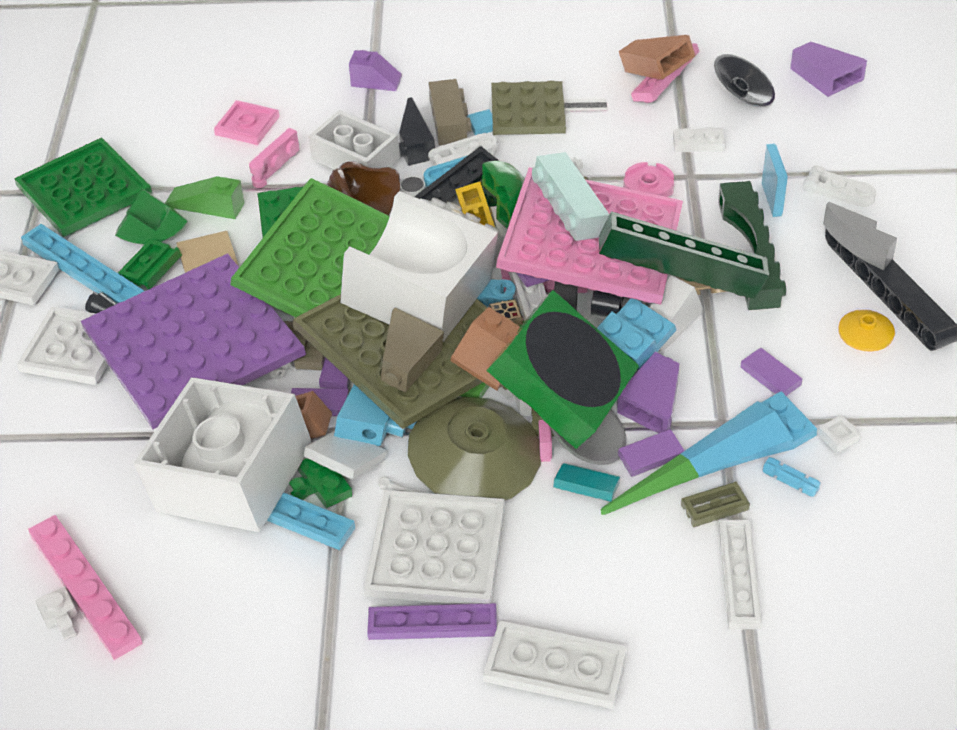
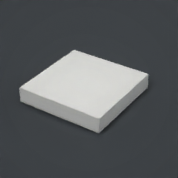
(345, 455)

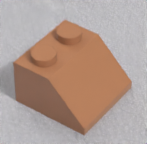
(483, 343)

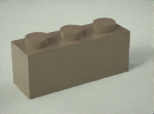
(449, 111)

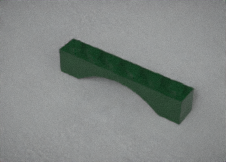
(740, 209)

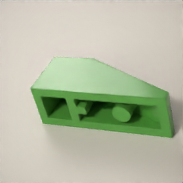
(209, 196)

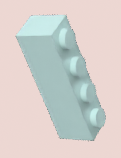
(570, 195)

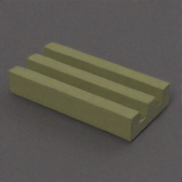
(718, 507)

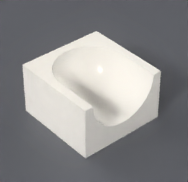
(422, 265)
(224, 454)

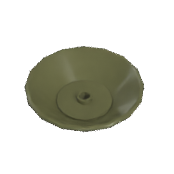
(487, 466)

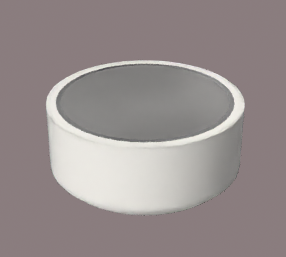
(412, 185)

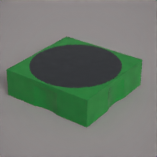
(564, 369)

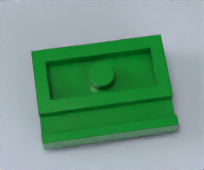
(150, 263)

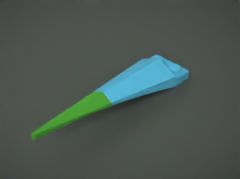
(752, 434)

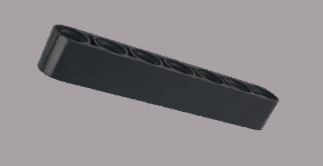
(903, 297)

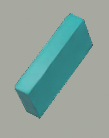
(586, 482)

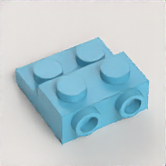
(637, 330)

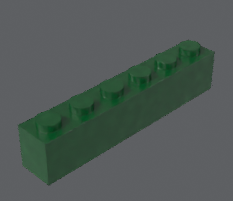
(683, 255)

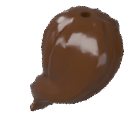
(367, 185)

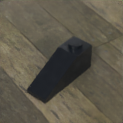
(414, 136)

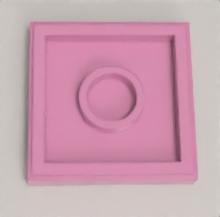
(246, 122)

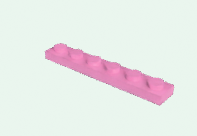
(85, 587)

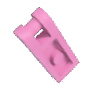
(273, 157)

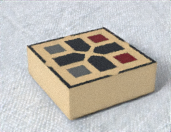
(509, 310)

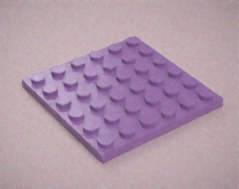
(189, 330)

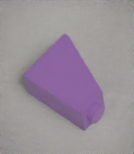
(827, 67)
(651, 394)

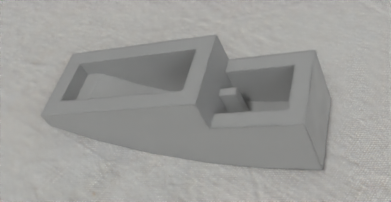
(860, 235)

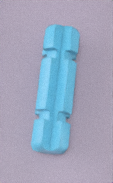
(791, 476)

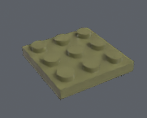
(528, 108)

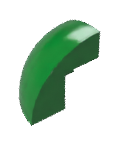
(505, 184)
(149, 219)

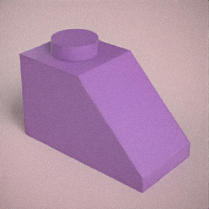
(373, 71)

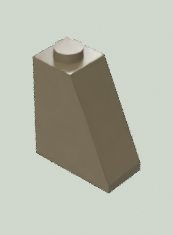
(409, 349)

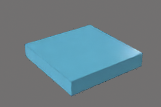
(774, 180)

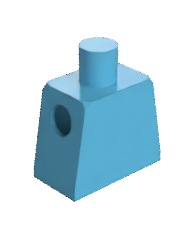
(364, 421)

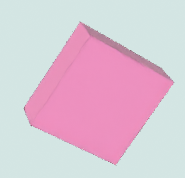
(545, 441)

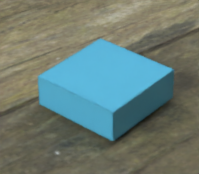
(481, 122)

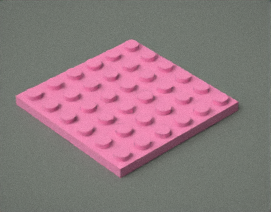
(544, 249)

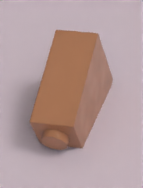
(657, 56)

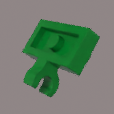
(324, 482)

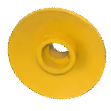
(866, 330)

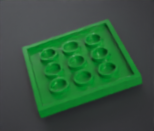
(82, 186)

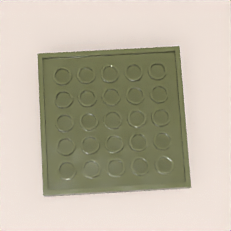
(357, 348)

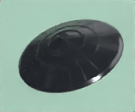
(744, 80)

